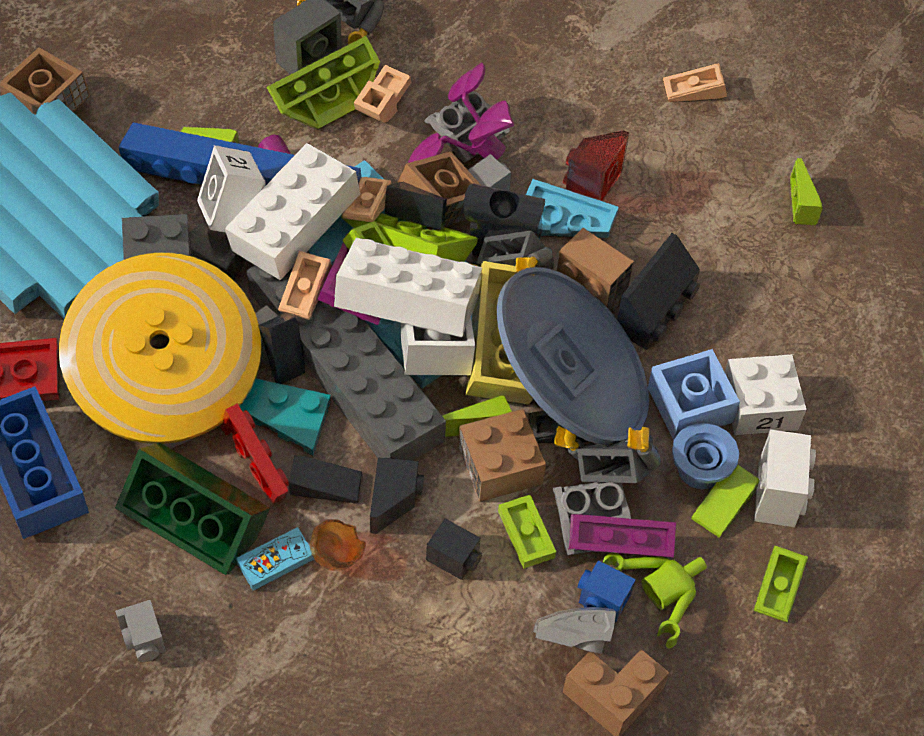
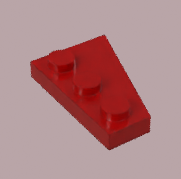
(247, 444)

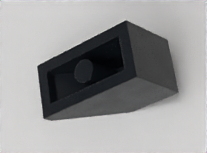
(394, 491)

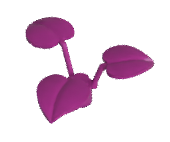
(482, 135)

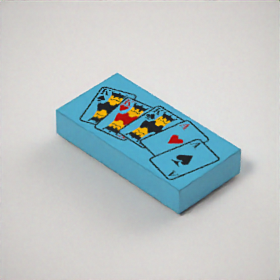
(275, 558)

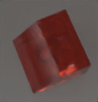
(596, 164)

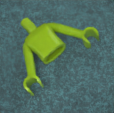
(664, 586)

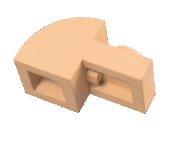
(381, 97)

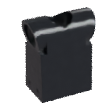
(500, 213)

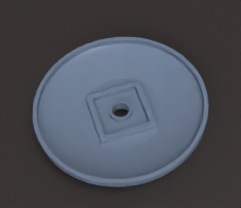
(572, 355)

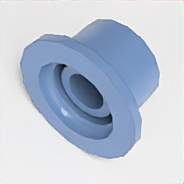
(704, 455)

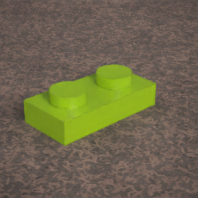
(526, 531)

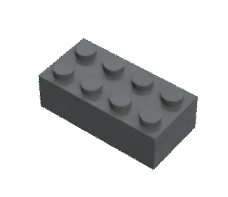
(156, 235)

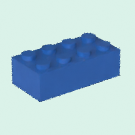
(35, 467)

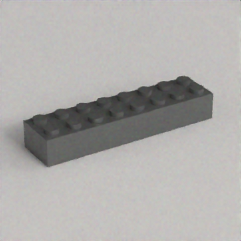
(360, 376)

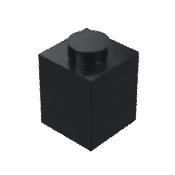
(454, 549)

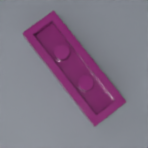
(622, 535)

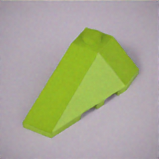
(414, 237)

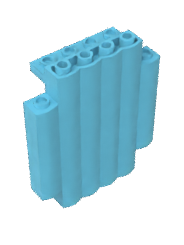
(60, 204)

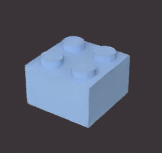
(693, 392)

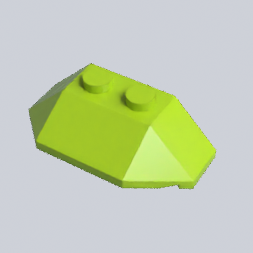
(327, 86)

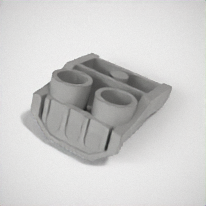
(458, 122)
(589, 499)
(578, 627)

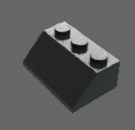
(658, 293)

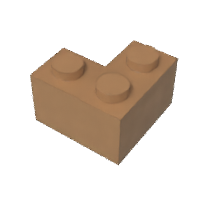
(615, 697)

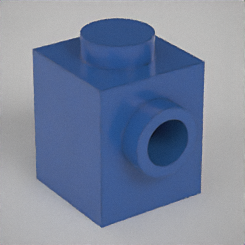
(605, 588)

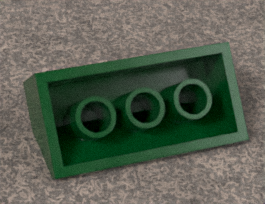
(191, 507)

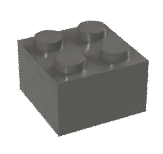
(306, 34)

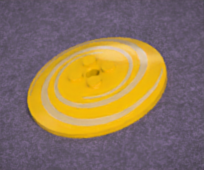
(169, 390)

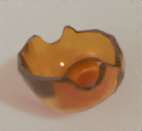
(336, 545)

